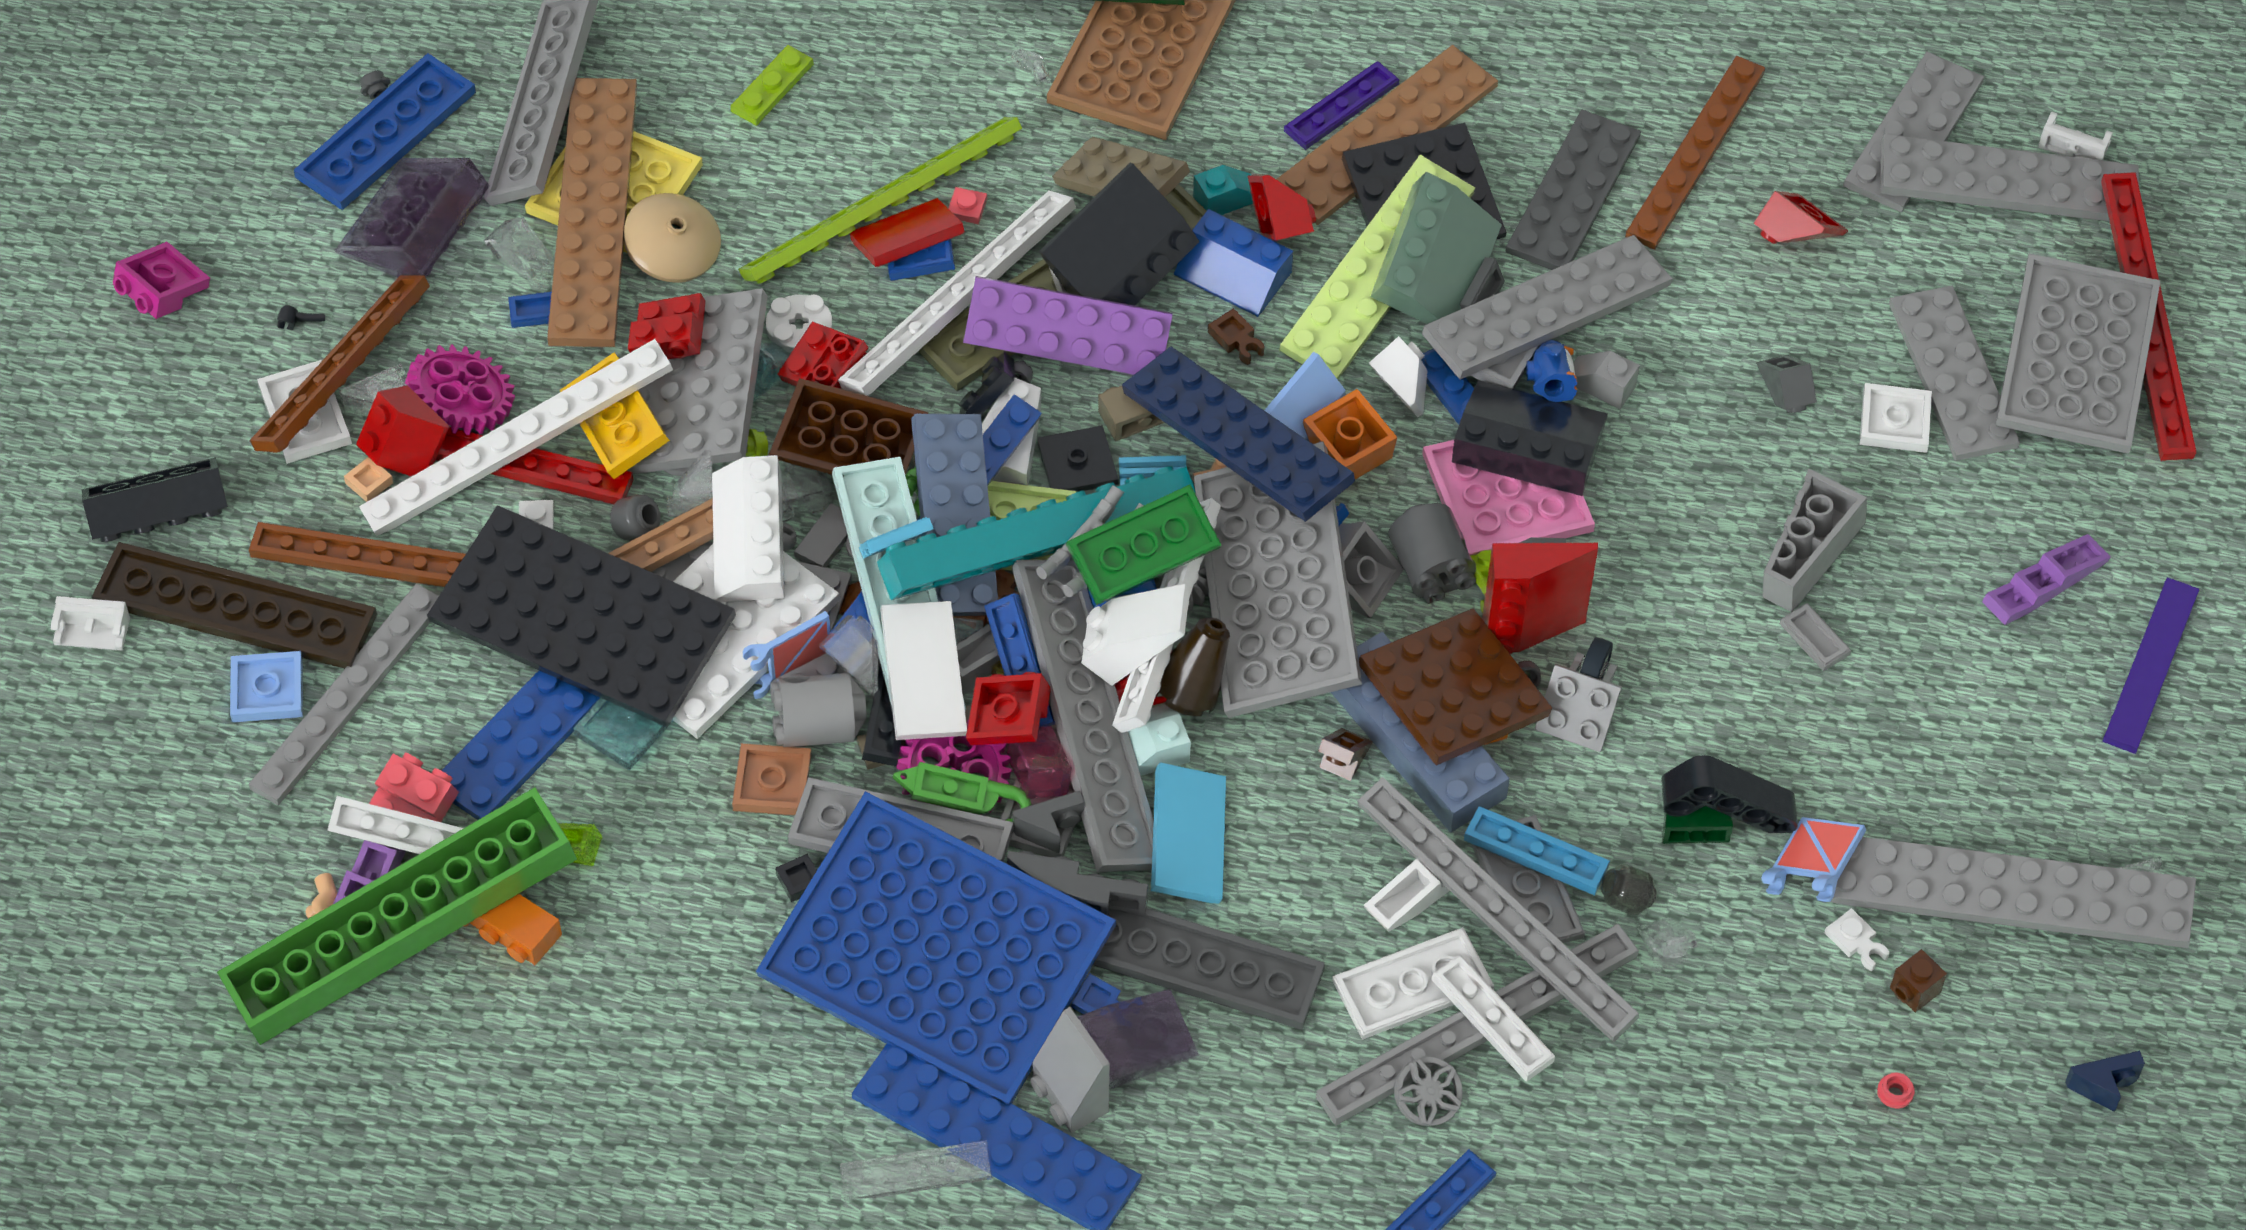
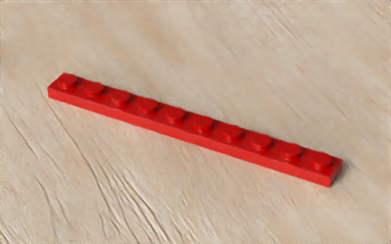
(2161, 372)

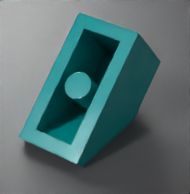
(1222, 189)

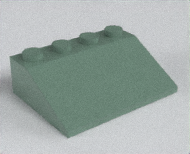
(1435, 250)

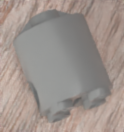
(817, 709)

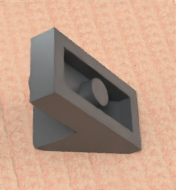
(1041, 821)

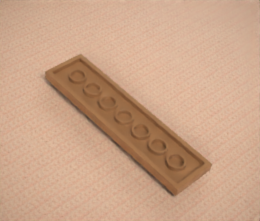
(1418, 105)

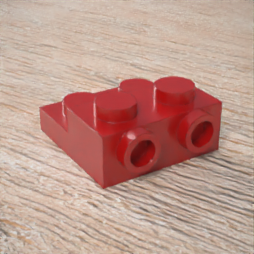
(673, 323)
(1007, 708)

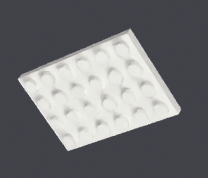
(756, 622)

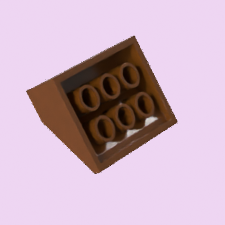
(842, 428)

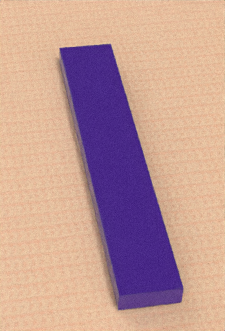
(2151, 665)

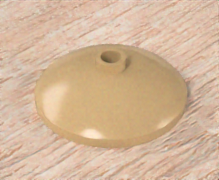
(667, 251)

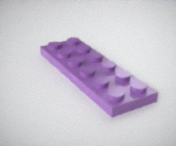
(1065, 326)

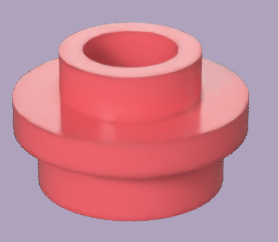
(1899, 1081)

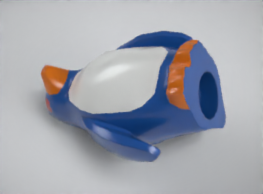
(1554, 371)

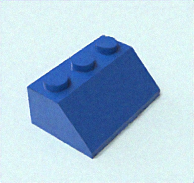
(1235, 263)

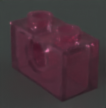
(1041, 765)

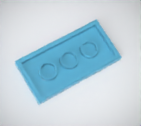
(1188, 833)

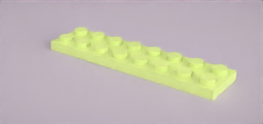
(1343, 311)

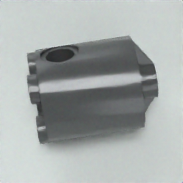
(1432, 551)

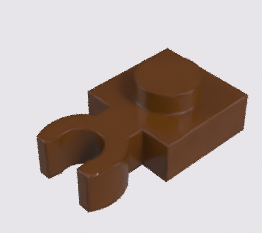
(1236, 333)

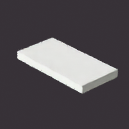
(923, 670)
(1401, 984)

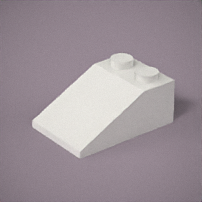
(1133, 630)

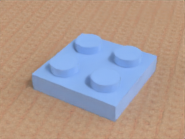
(266, 686)

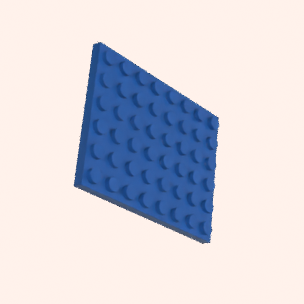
(936, 948)

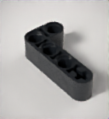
(1728, 790)

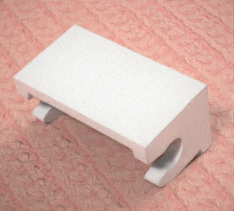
(2071, 142)
(90, 623)

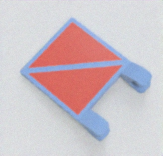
(788, 651)
(1816, 851)

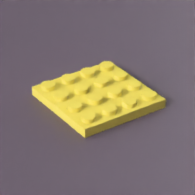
(653, 171)

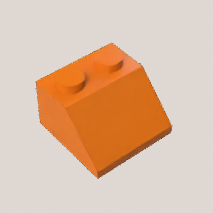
(1352, 433)

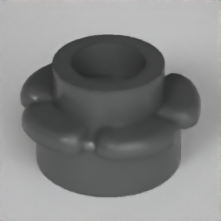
(374, 84)

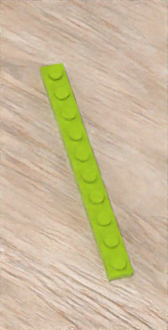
(870, 206)

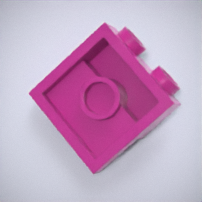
(158, 279)

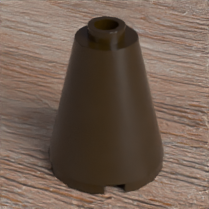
(1196, 669)

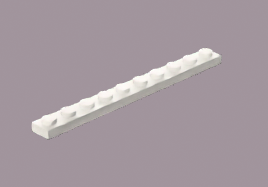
(956, 294)
(516, 438)

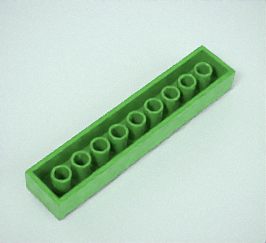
(397, 915)

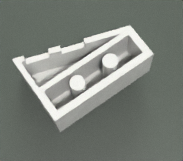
(1019, 465)

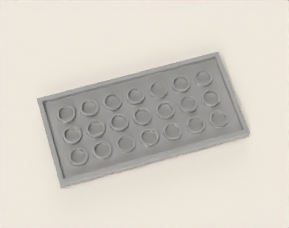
(1279, 595)

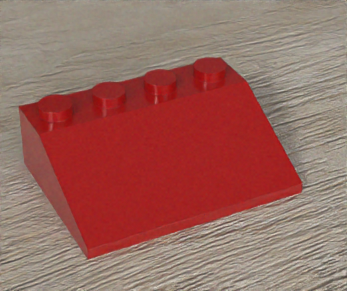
(1537, 591)

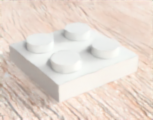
(1895, 417)

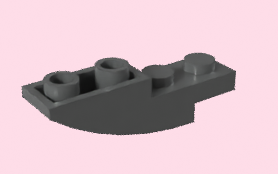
(1089, 889)

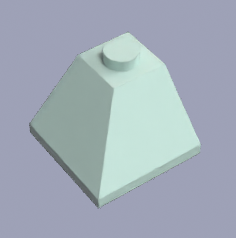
(1160, 740)

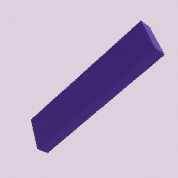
(1341, 105)

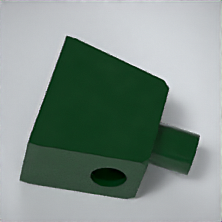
(1698, 827)

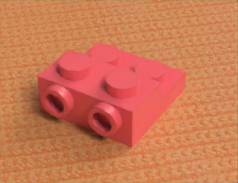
(413, 790)

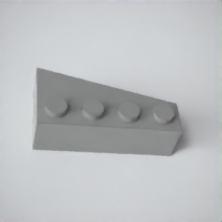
(1813, 537)

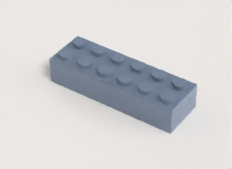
(1449, 789)

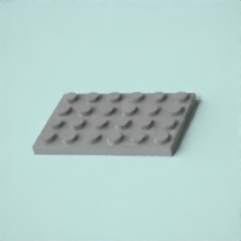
(2078, 353)
(710, 394)

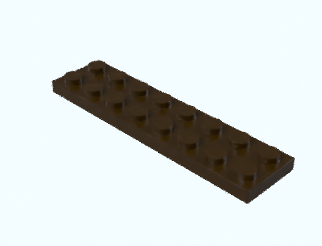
(236, 605)

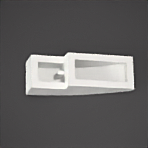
(1405, 896)

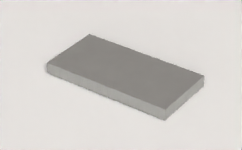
(1538, 893)

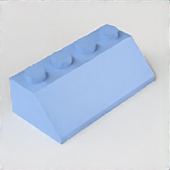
(1306, 393)

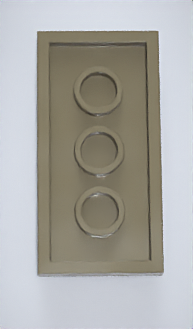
(1102, 160)

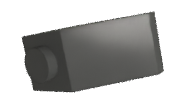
(1788, 382)

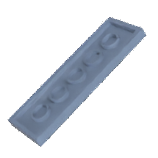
(954, 494)

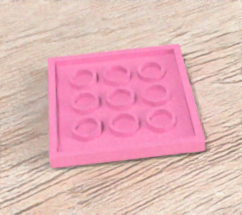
(1502, 508)

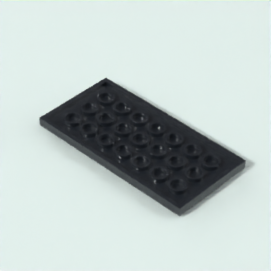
(582, 615)

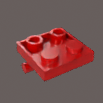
(822, 356)

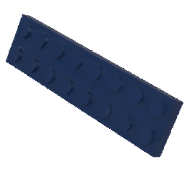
(1238, 433)

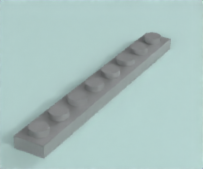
(344, 696)

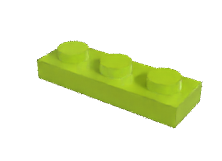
(772, 85)

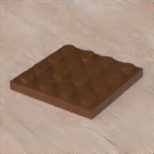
(1454, 686)

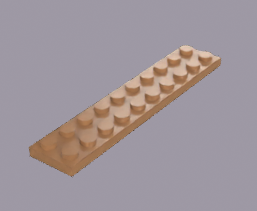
(592, 213)

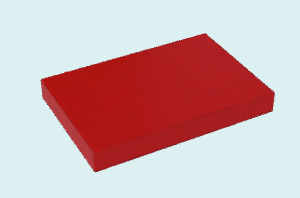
(906, 232)

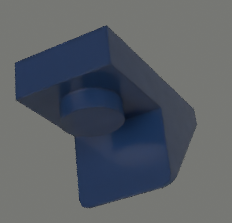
(2101, 1078)

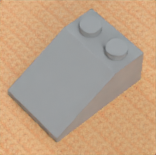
(1072, 1074)

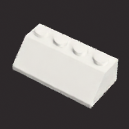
(748, 530)

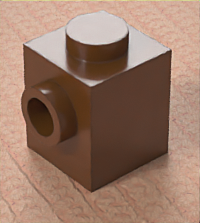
(1918, 980)

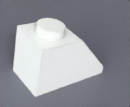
(1403, 373)

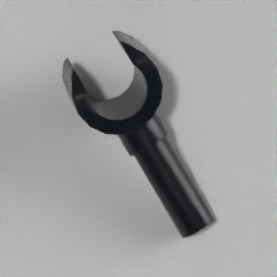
(291, 315)

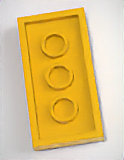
(622, 431)

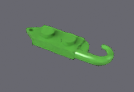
(957, 789)

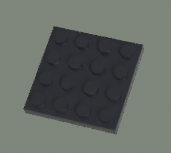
(1381, 167)

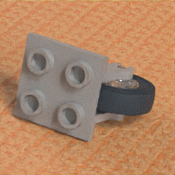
(1583, 697)

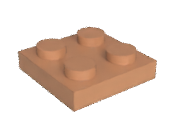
(770, 778)

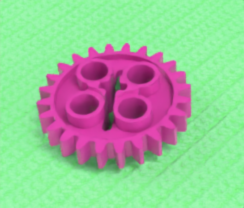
(462, 388)
(942, 749)

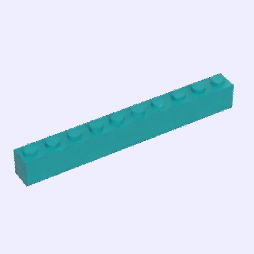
(1020, 536)

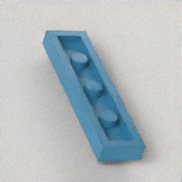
(1536, 850)

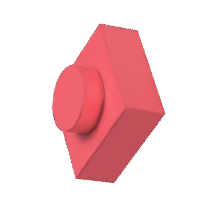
(968, 205)

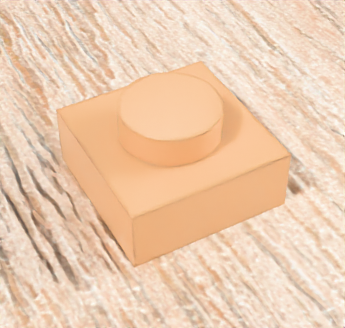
(368, 479)

